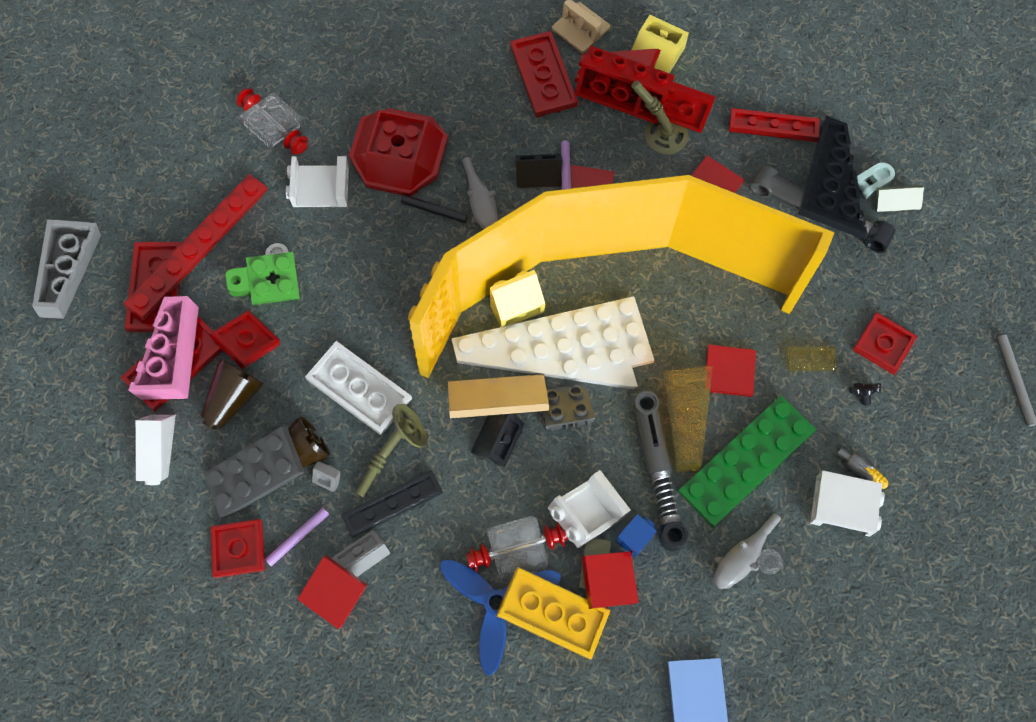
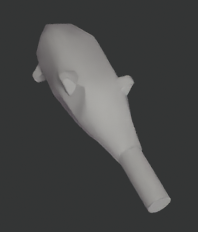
(480, 198)
(742, 556)

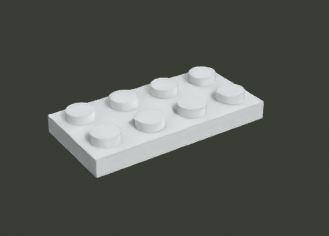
(357, 387)

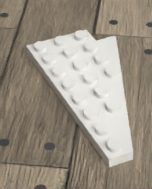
(579, 345)

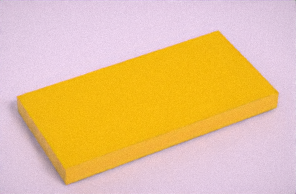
(552, 613)

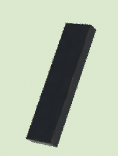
(391, 504)

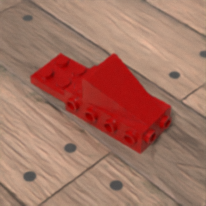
(608, 81)

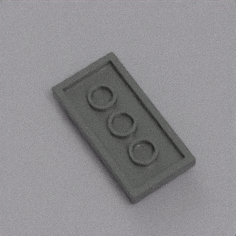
(254, 472)

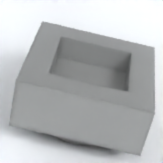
(326, 476)

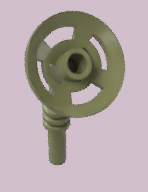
(666, 131)
(403, 430)

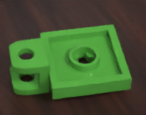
(254, 281)

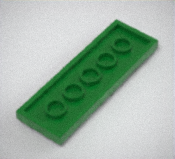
(746, 461)

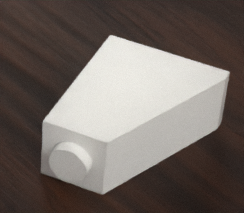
(153, 447)

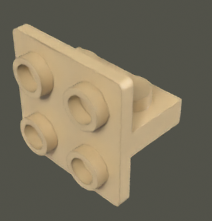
(580, 26)

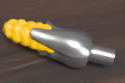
(860, 466)

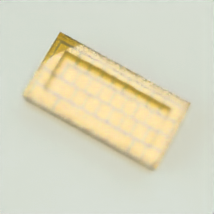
(811, 358)

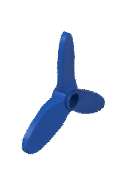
(480, 591)

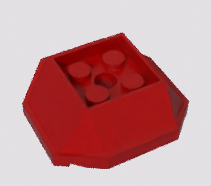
(403, 167)

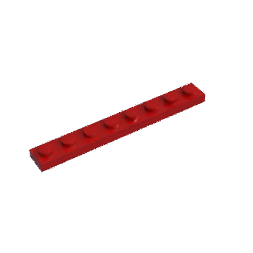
(195, 247)

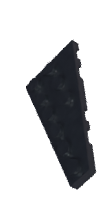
(832, 184)

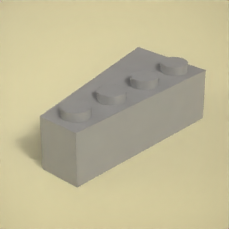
(62, 265)

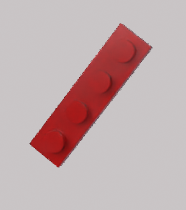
(774, 125)

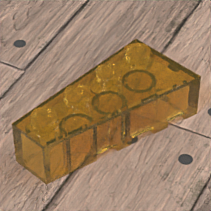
(687, 410)

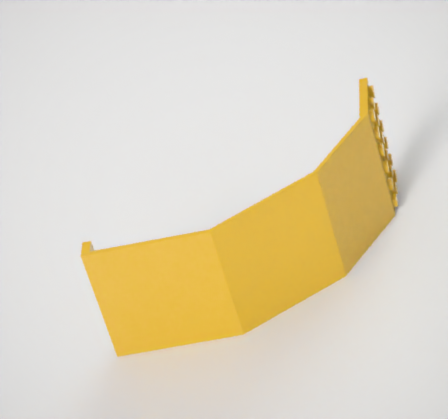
(616, 219)

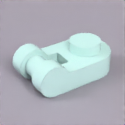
(879, 174)

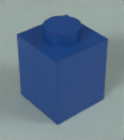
(636, 535)

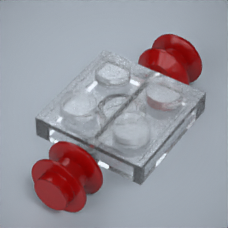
(272, 120)
(517, 545)

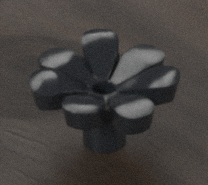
(865, 391)

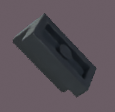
(538, 170)
(498, 438)

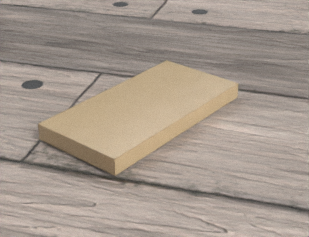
(497, 396)

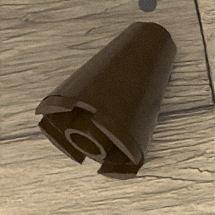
(227, 394)
(307, 443)

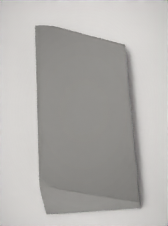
(362, 553)

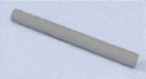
(1017, 380)

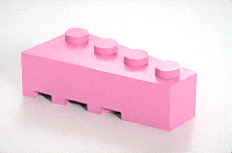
(169, 352)

